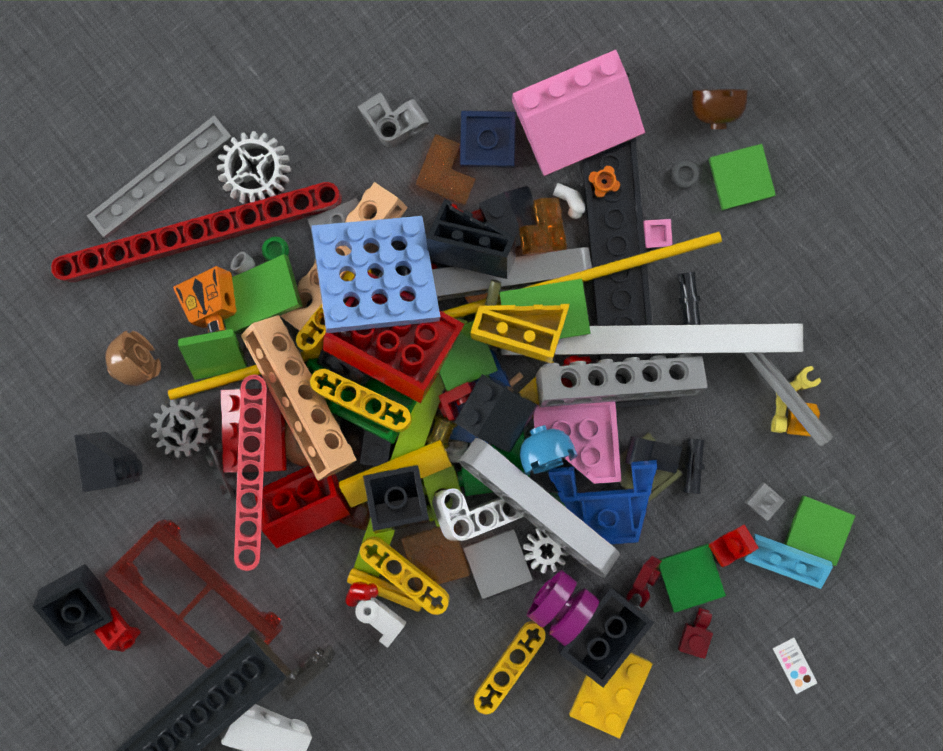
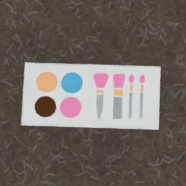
(795, 665)

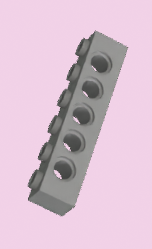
(553, 393)

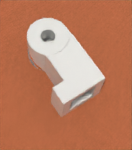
(380, 618)

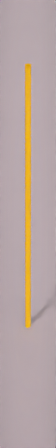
(471, 308)

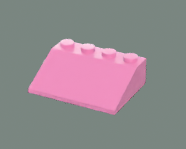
(579, 113)

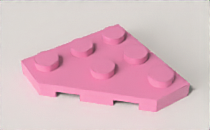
(593, 434)

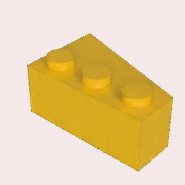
(521, 329)

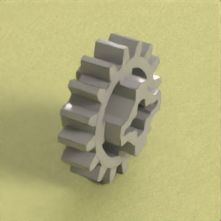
(179, 417)

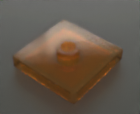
(435, 556)

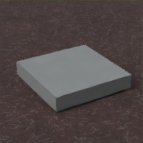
(497, 563)

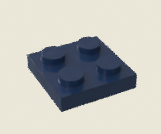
(487, 139)

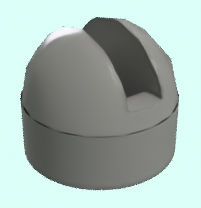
(242, 263)

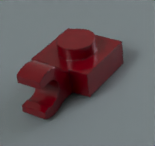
(647, 576)
(696, 637)

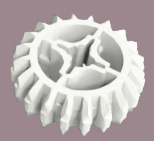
(262, 162)

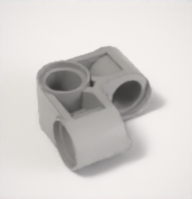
(407, 119)

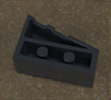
(470, 244)

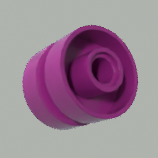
(569, 612)

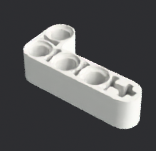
(469, 517)

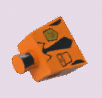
(208, 298)

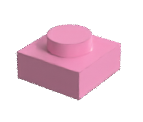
(657, 233)

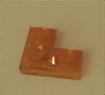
(438, 173)
(549, 231)

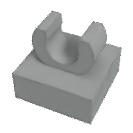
(765, 501)

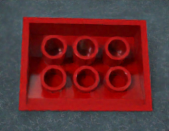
(400, 355)

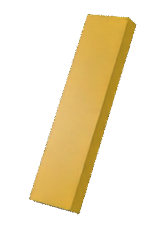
(428, 458)

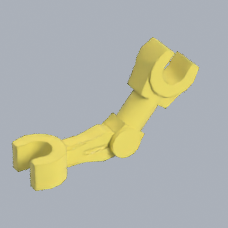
(779, 421)

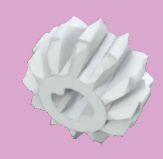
(536, 552)

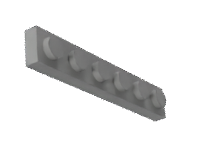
(159, 177)

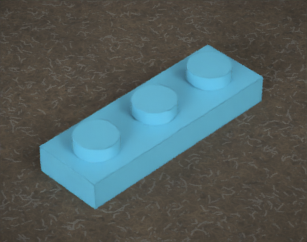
(789, 562)

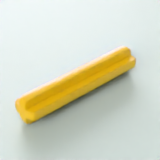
(385, 589)

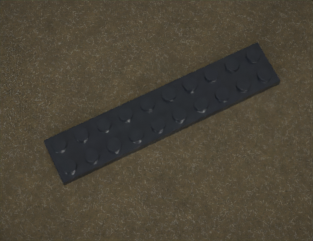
(616, 234)

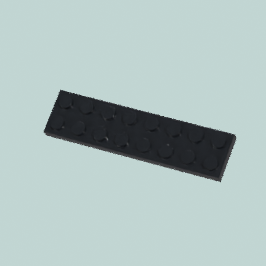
(213, 699)

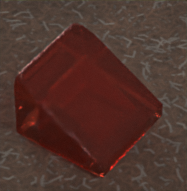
(358, 517)

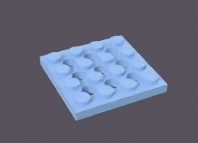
(367, 313)

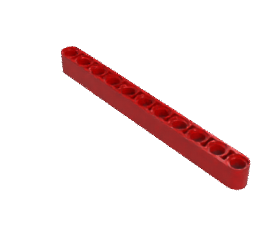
(184, 232)

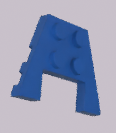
(614, 513)

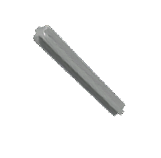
(790, 397)

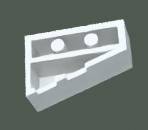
(266, 731)

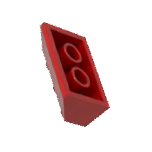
(274, 432)
(300, 506)

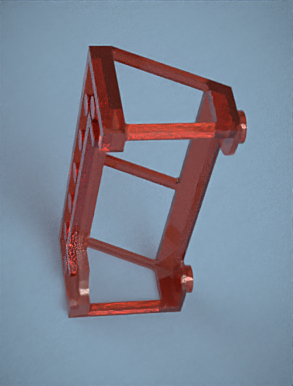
(127, 578)

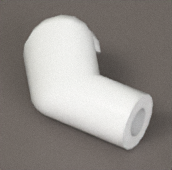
(573, 199)

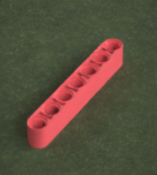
(246, 485)

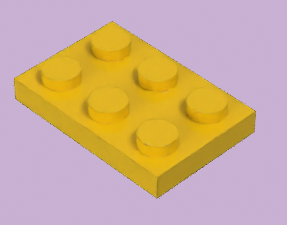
(611, 706)

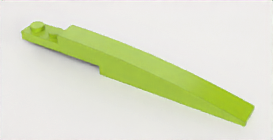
(407, 441)

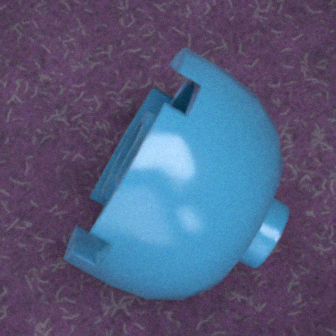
(545, 450)

